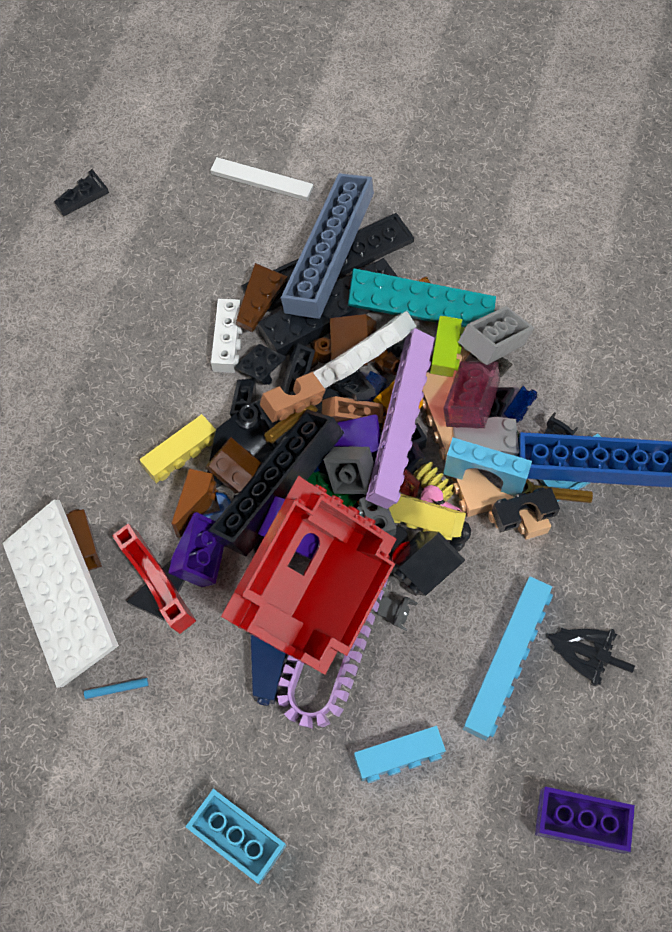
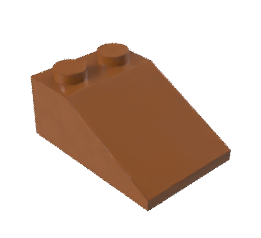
(196, 496)

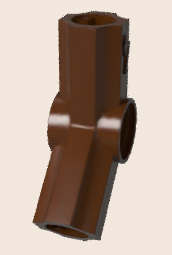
(386, 363)

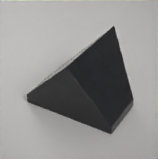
(501, 401)

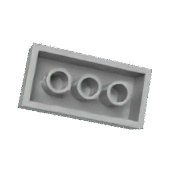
(495, 335)

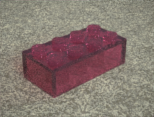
(472, 395)

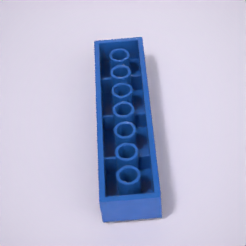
(597, 459)

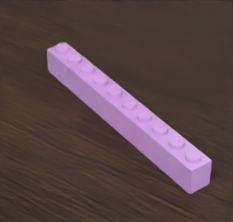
(400, 420)

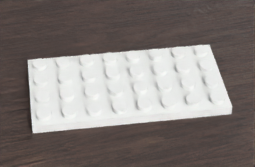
(59, 594)

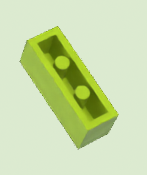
(447, 346)

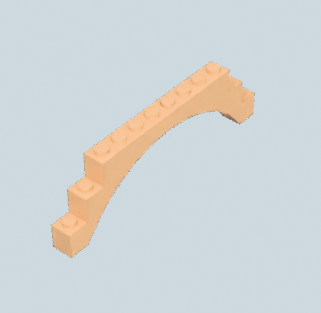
(474, 490)

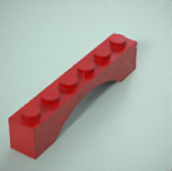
(167, 597)

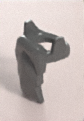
(395, 610)

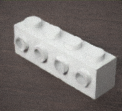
(226, 336)

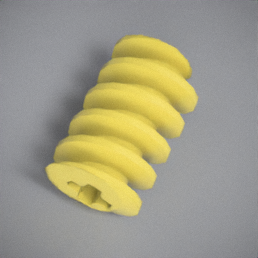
(428, 477)

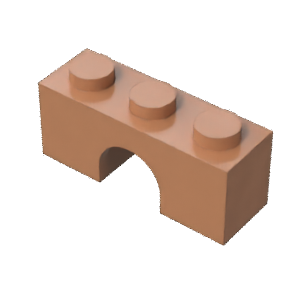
(280, 405)

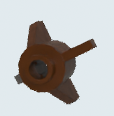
(322, 351)

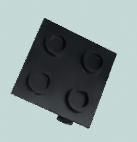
(260, 363)

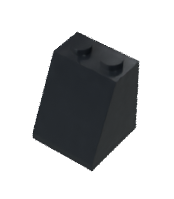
(426, 562)

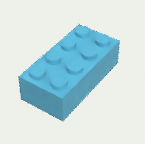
(236, 836)

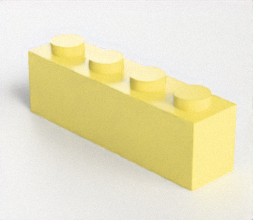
(178, 449)
(428, 516)

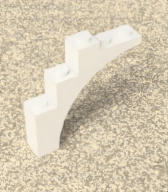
(366, 350)

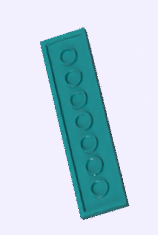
(418, 298)

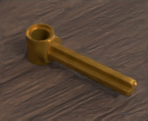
(284, 425)
(562, 493)

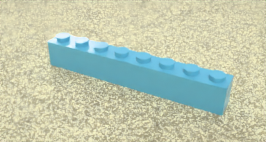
(507, 659)

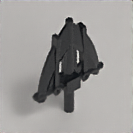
(567, 645)

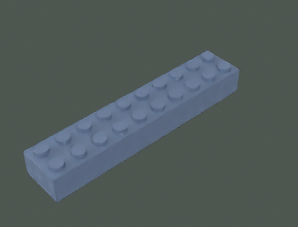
(327, 246)

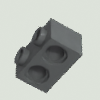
(380, 516)

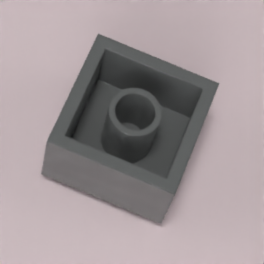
(349, 469)

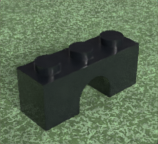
(540, 502)

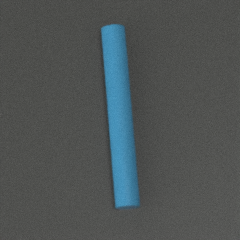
(116, 688)

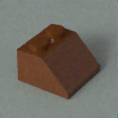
(233, 465)

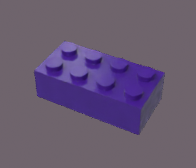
(585, 820)

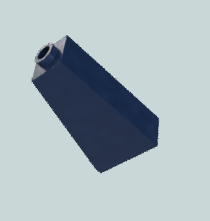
(266, 671)

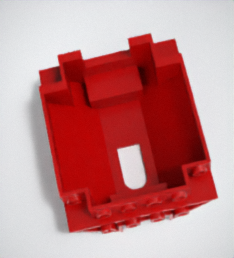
(328, 604)

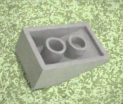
(498, 435)

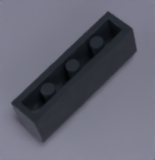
(298, 366)

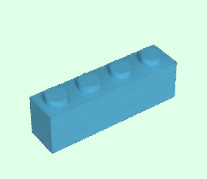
(399, 753)

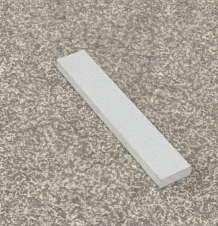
(262, 179)

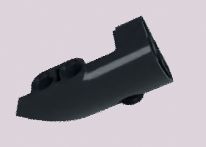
(247, 433)

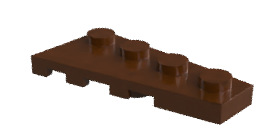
(259, 295)

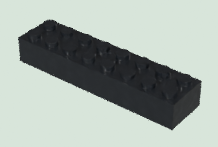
(285, 331)
(294, 456)

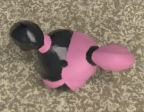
(432, 493)

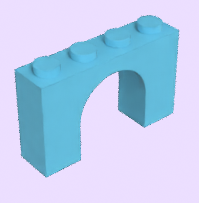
(466, 455)

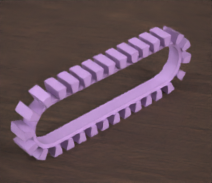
(307, 718)

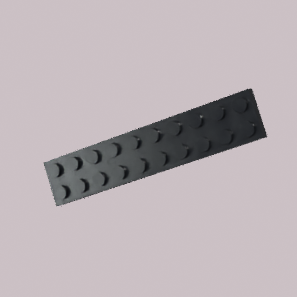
(368, 245)

